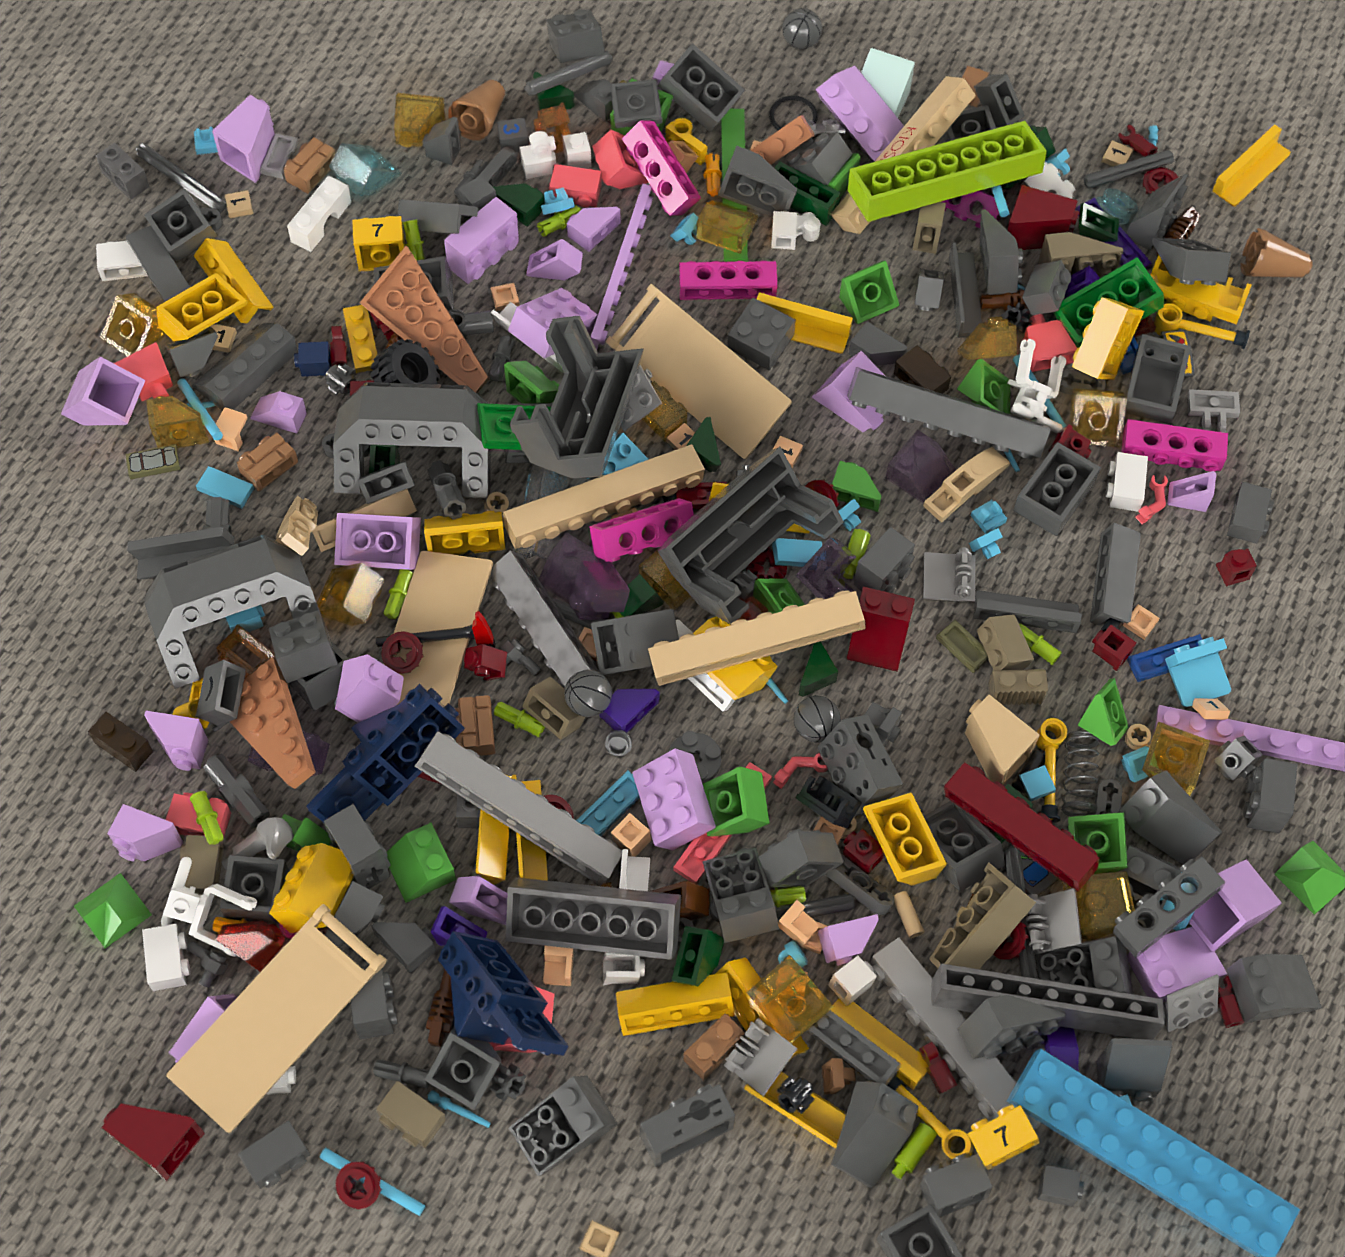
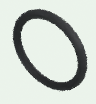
(787, 98)

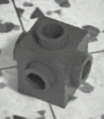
(1237, 758)

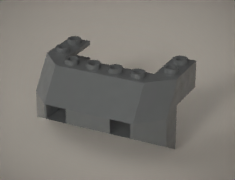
(587, 408)
(410, 417)
(739, 528)
(219, 587)

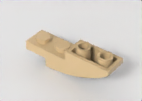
(965, 482)
(394, 505)
(298, 525)

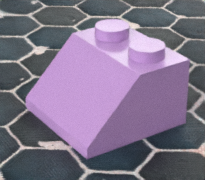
(367, 688)
(180, 738)
(142, 834)

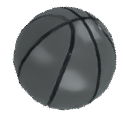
(802, 28)
(588, 693)
(816, 718)

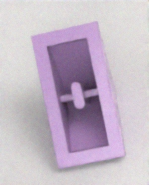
(1192, 492)

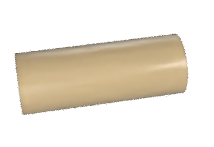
(908, 914)

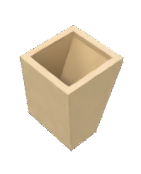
(999, 739)

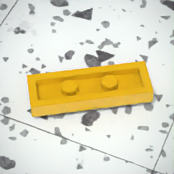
(360, 337)

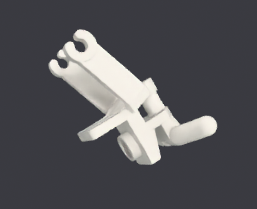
(1032, 394)
(194, 908)

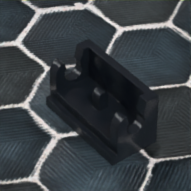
(829, 801)

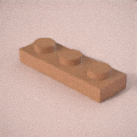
(784, 140)

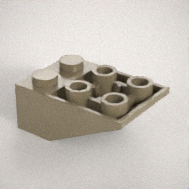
(1079, 252)

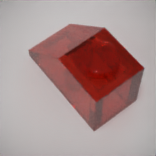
(252, 941)

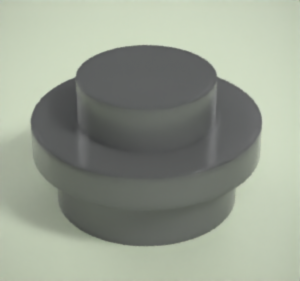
(618, 743)

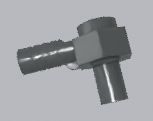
(515, 652)
(212, 963)

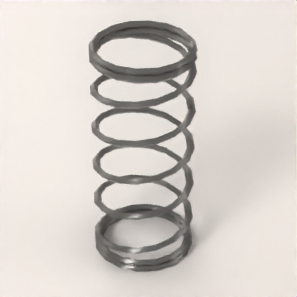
(1083, 747)

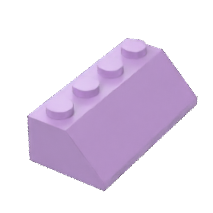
(860, 111)

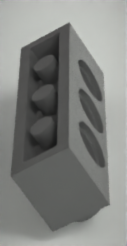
(1139, 939)

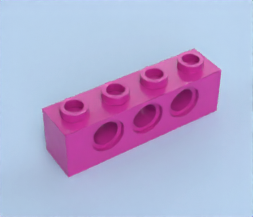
(647, 136)
(727, 280)
(1186, 440)
(606, 534)

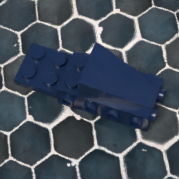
(387, 754)
(496, 997)

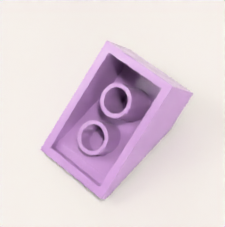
(377, 540)
(1175, 963)

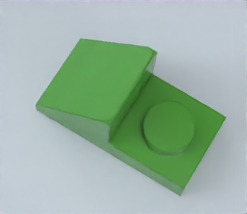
(305, 833)

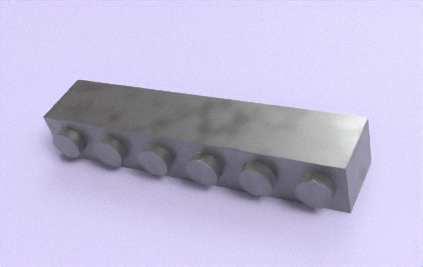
(540, 617)

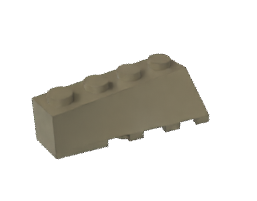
(984, 923)

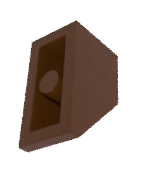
(694, 899)

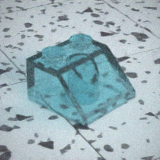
(363, 168)

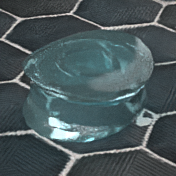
(1117, 204)

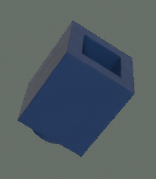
(313, 358)

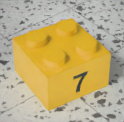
(377, 241)
(1003, 1136)

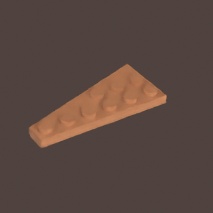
(415, 312)
(272, 725)

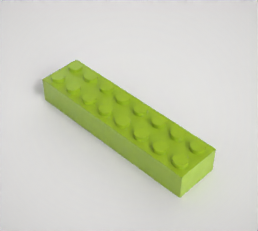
(946, 171)

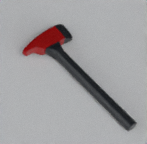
(477, 630)

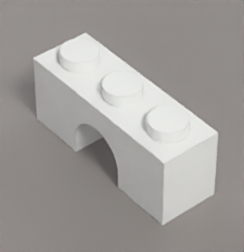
(308, 224)

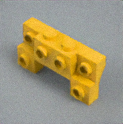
(1201, 299)

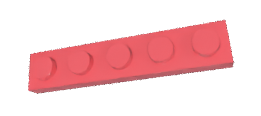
(706, 847)

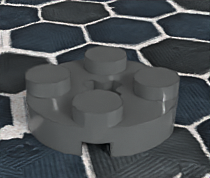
(707, 749)

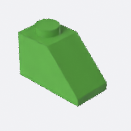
(855, 483)

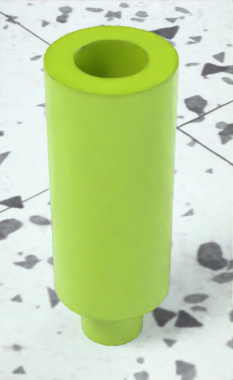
(858, 546)
(913, 1150)

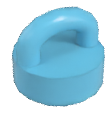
(795, 952)

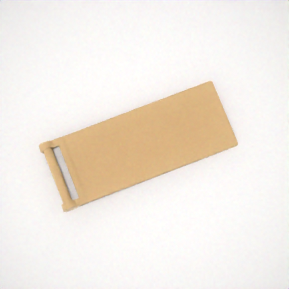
(703, 373)
(440, 597)
(273, 1021)

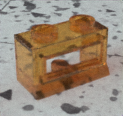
(554, 117)
(241, 636)

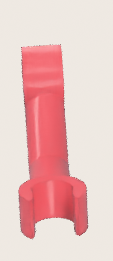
(1160, 502)
(784, 774)

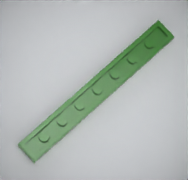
(731, 135)

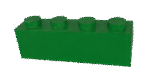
(1127, 284)

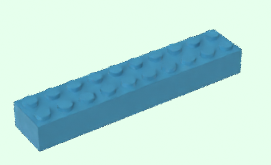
(1153, 1155)

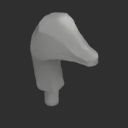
(270, 835)

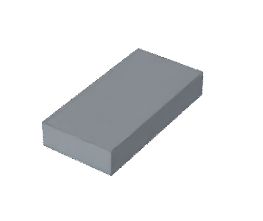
(279, 152)

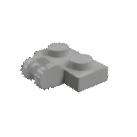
(1213, 404)

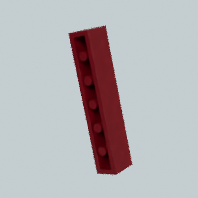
(1021, 826)

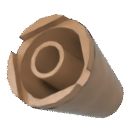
(478, 110)
(1273, 257)

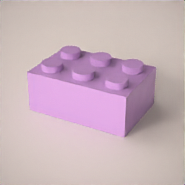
(482, 240)
(534, 318)
(673, 799)

